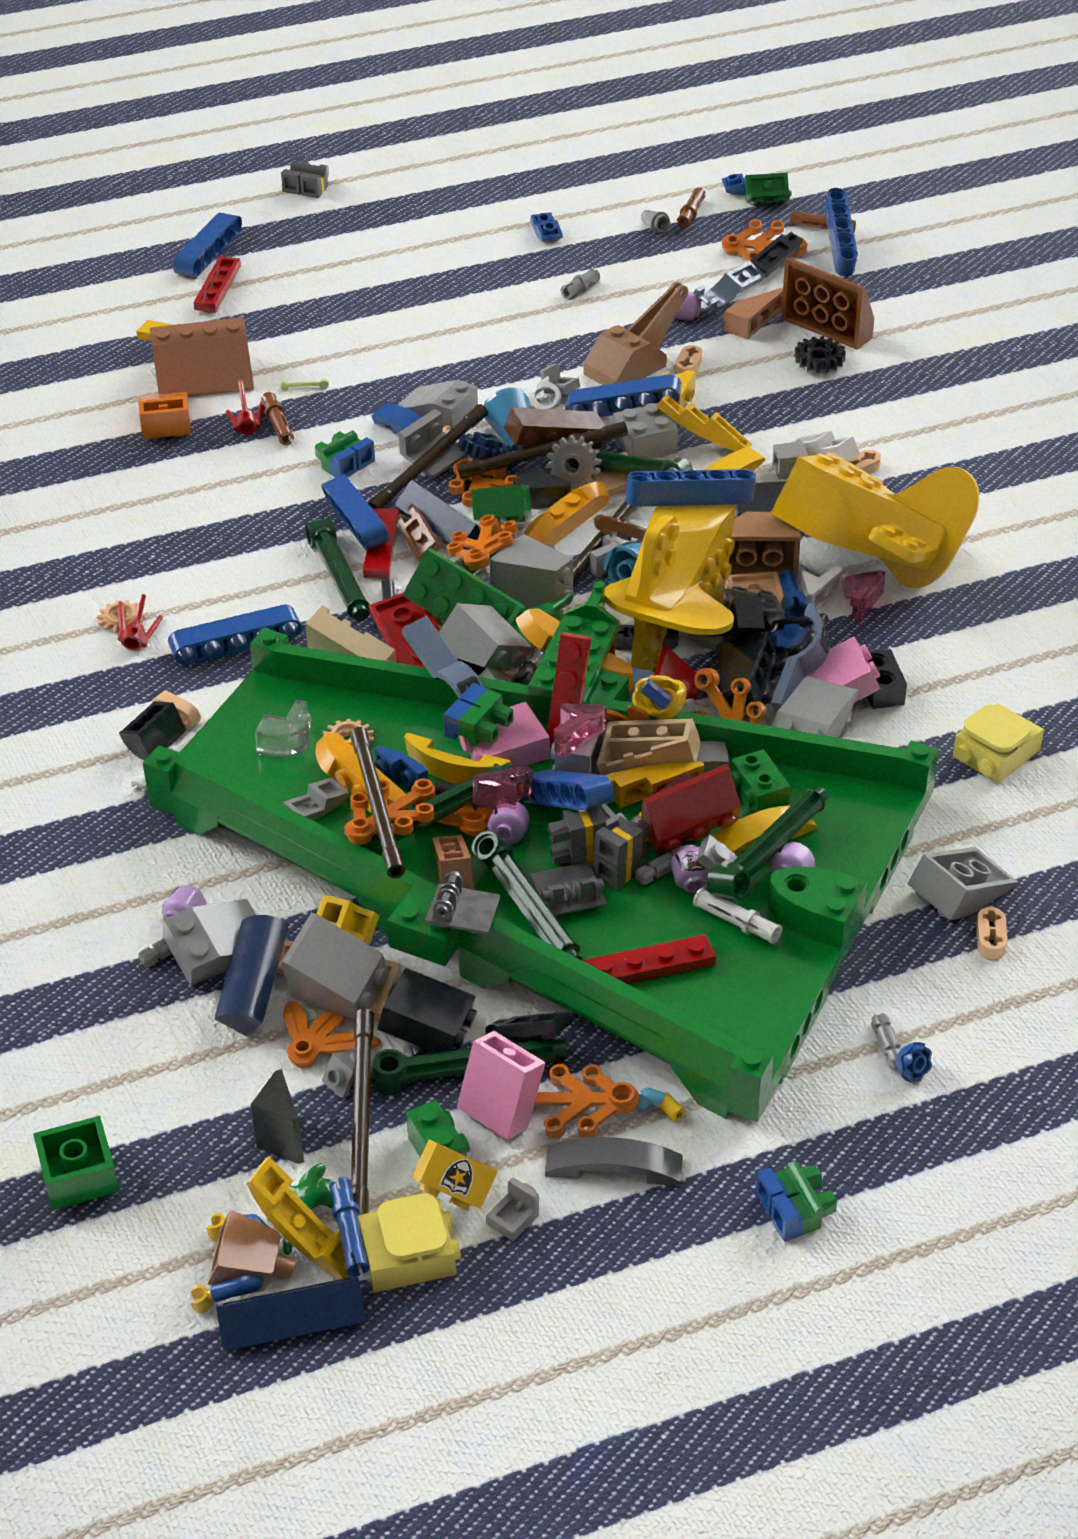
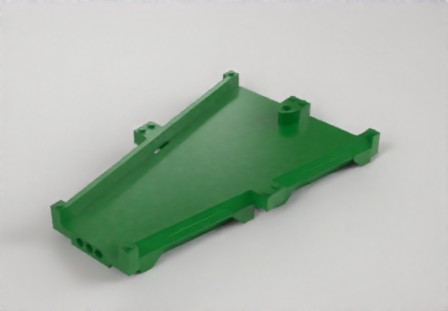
(718, 1026)

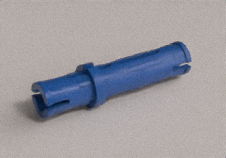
(346, 1214)

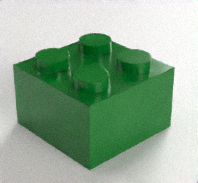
(503, 502)
(76, 1162)

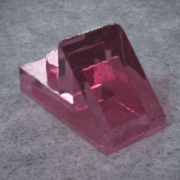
(864, 591)
(578, 726)
(502, 787)

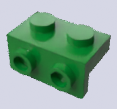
(767, 187)

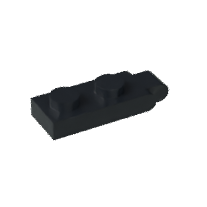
(776, 252)
(528, 1026)

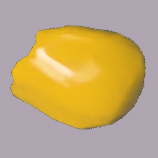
(674, 688)

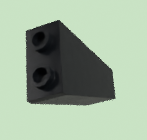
(748, 659)

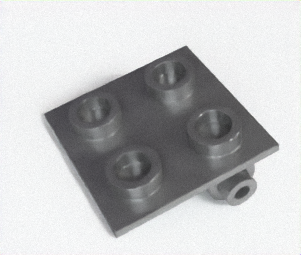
(769, 601)
(570, 888)
(462, 907)

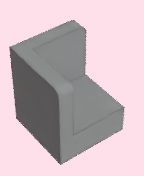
(785, 456)

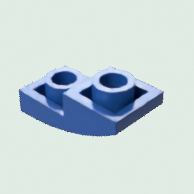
(734, 184)
(545, 226)
(395, 416)
(789, 636)
(399, 766)

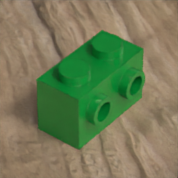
(759, 781)
(434, 1124)

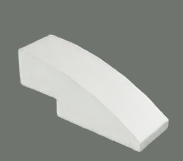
(826, 442)

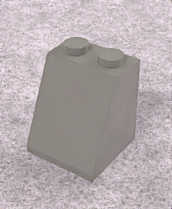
(532, 572)
(483, 637)
(333, 968)

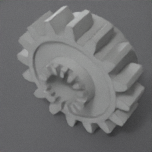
(578, 450)

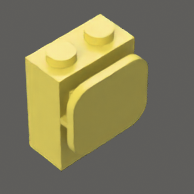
(997, 741)
(408, 1242)

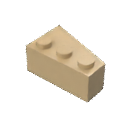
(337, 636)
(647, 743)

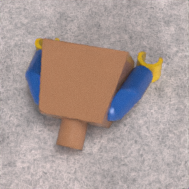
(242, 1259)

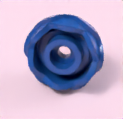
(914, 1061)

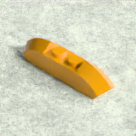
(568, 513)
(540, 629)
(340, 762)

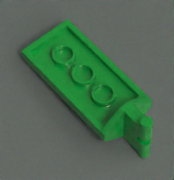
(442, 584)
(586, 620)

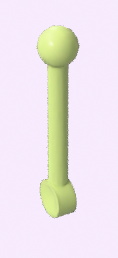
(323, 383)

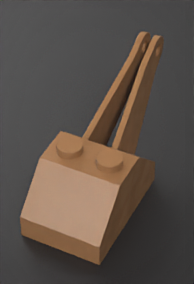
(634, 352)
(764, 544)

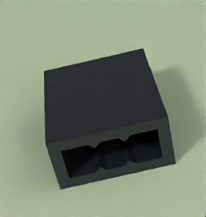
(427, 1012)

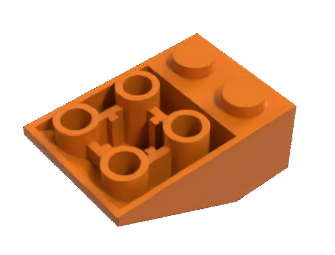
(164, 415)

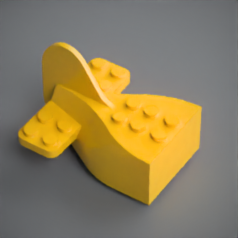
(909, 530)
(677, 578)

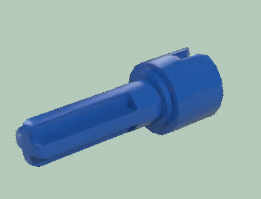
(794, 601)

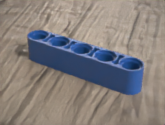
(841, 232)
(207, 244)
(631, 391)
(690, 487)
(355, 512)
(231, 634)
(570, 789)

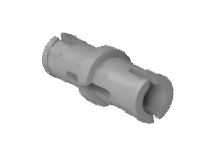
(580, 283)

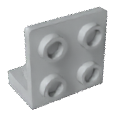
(421, 437)

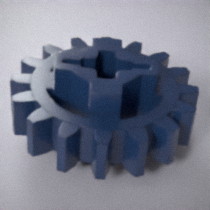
(482, 445)

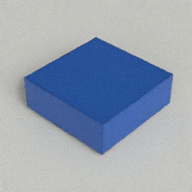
(655, 694)

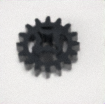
(819, 354)

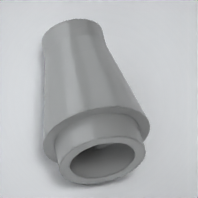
(656, 220)

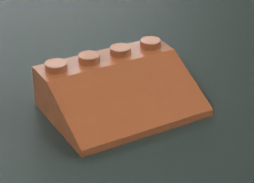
(202, 357)

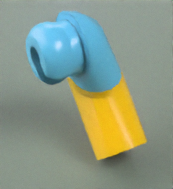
(663, 1101)

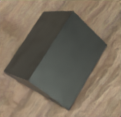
(277, 1120)

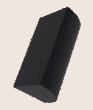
(154, 726)

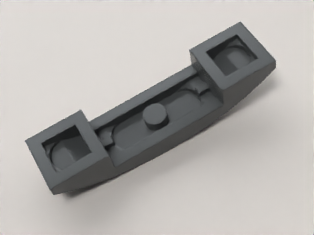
(614, 1156)

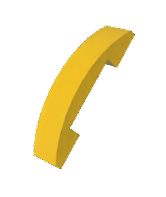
(446, 765)
(748, 829)
(295, 1219)

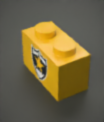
(454, 1175)

